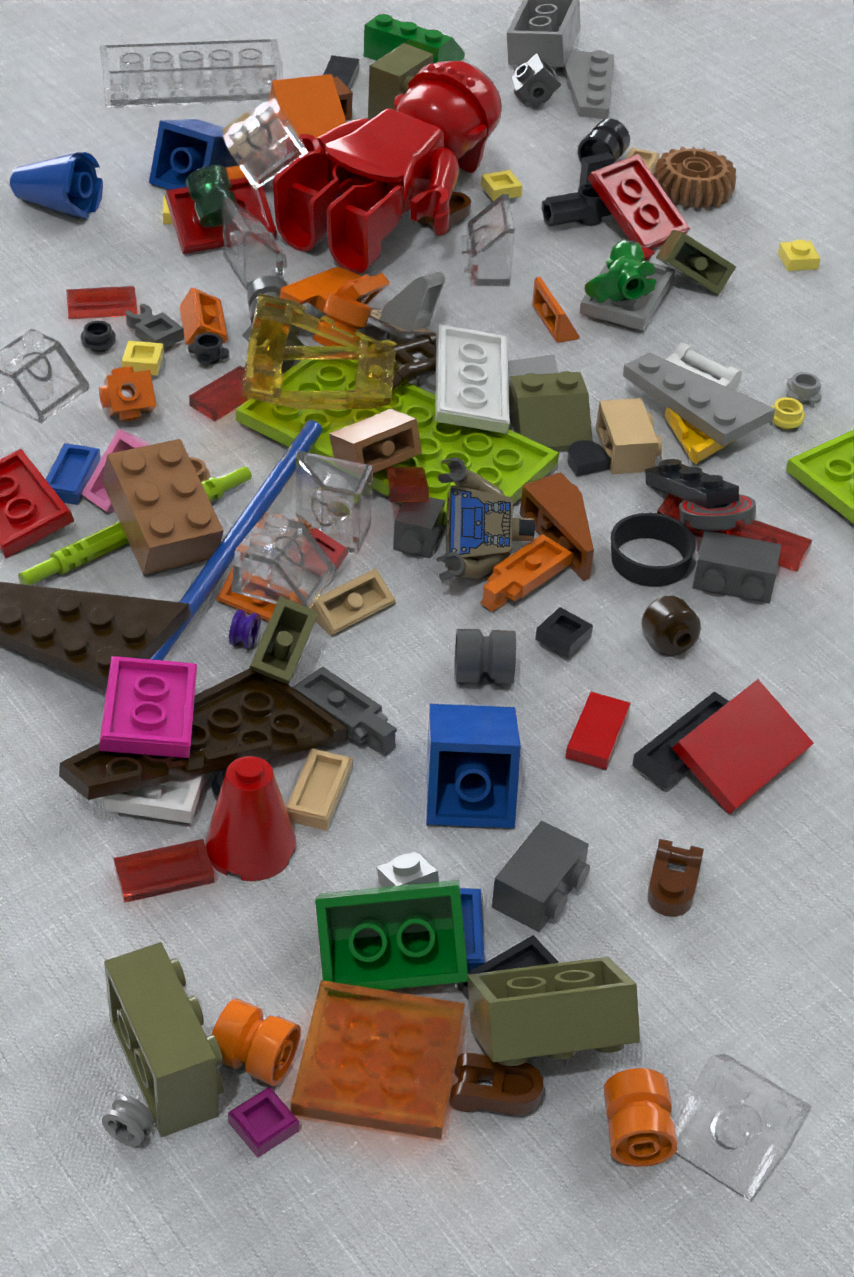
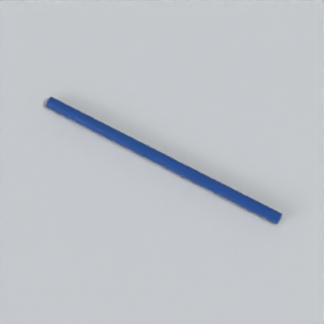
(250, 516)

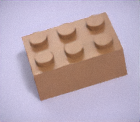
(162, 506)

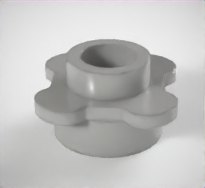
(804, 388)

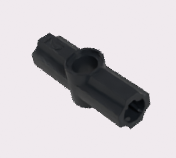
(580, 207)

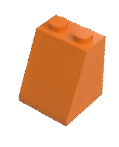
(309, 103)

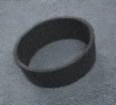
(654, 527)

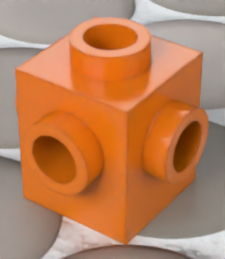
(137, 384)

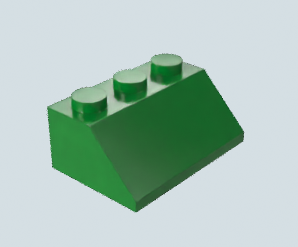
(386, 34)
(393, 936)

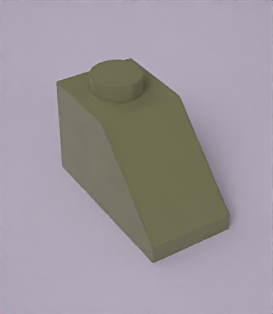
(695, 261)
(284, 640)

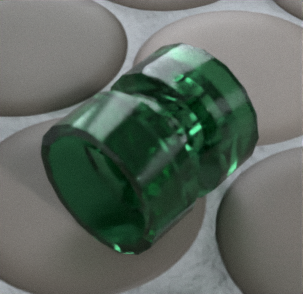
(207, 189)

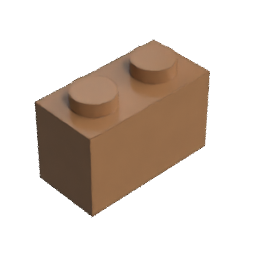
(378, 440)

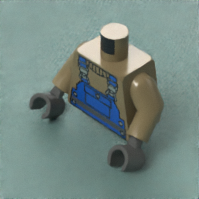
(478, 524)

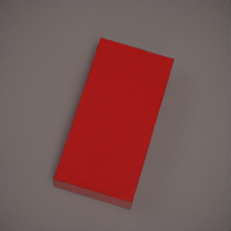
(598, 730)

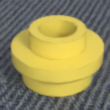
(788, 413)

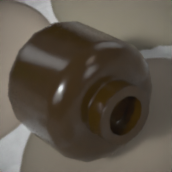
(671, 625)

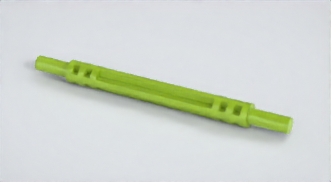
(114, 536)

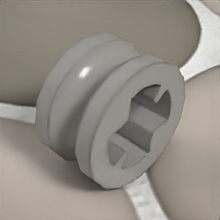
(128, 1120)

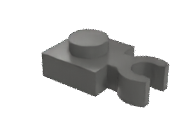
(154, 328)

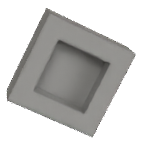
(406, 870)

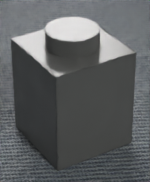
(419, 527)

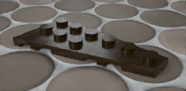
(84, 628)
(230, 721)

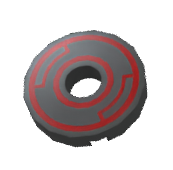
(719, 517)

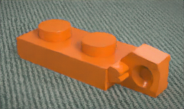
(525, 571)

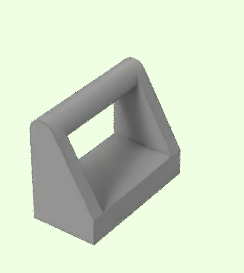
(415, 304)

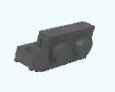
(351, 708)

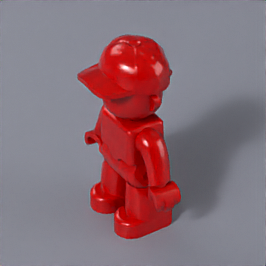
(388, 165)

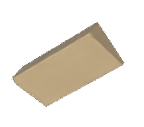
(352, 602)

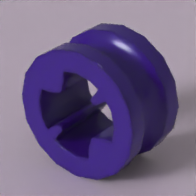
(244, 629)

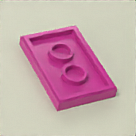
(149, 707)

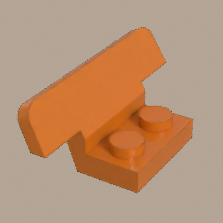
(336, 280)

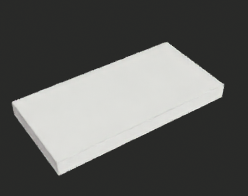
(472, 379)

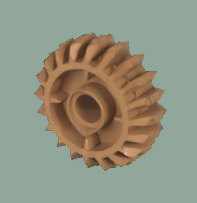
(695, 177)

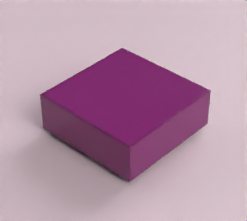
(263, 1122)

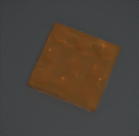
(378, 1059)

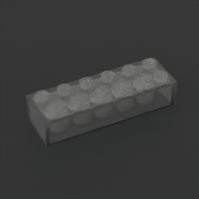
(189, 72)

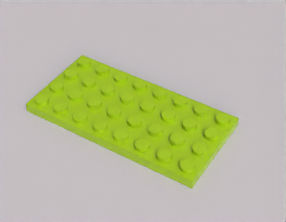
(498, 457)

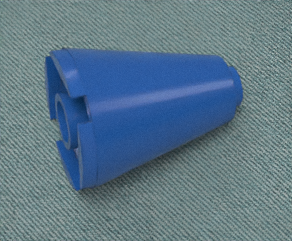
(61, 184)

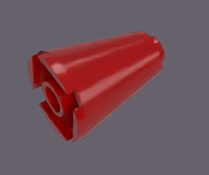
(250, 823)

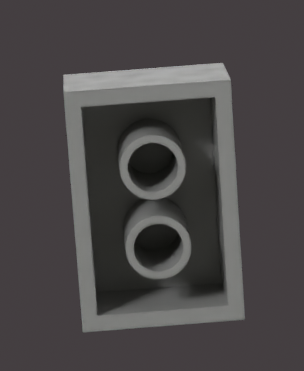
(544, 29)

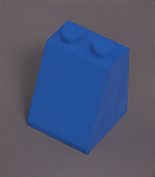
(184, 148)
(472, 766)

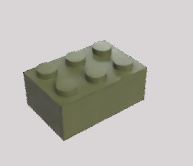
(553, 1010)
(164, 1038)

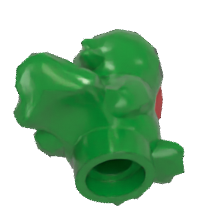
(626, 274)

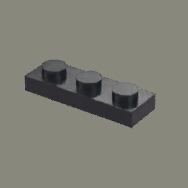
(691, 484)
(658, 758)

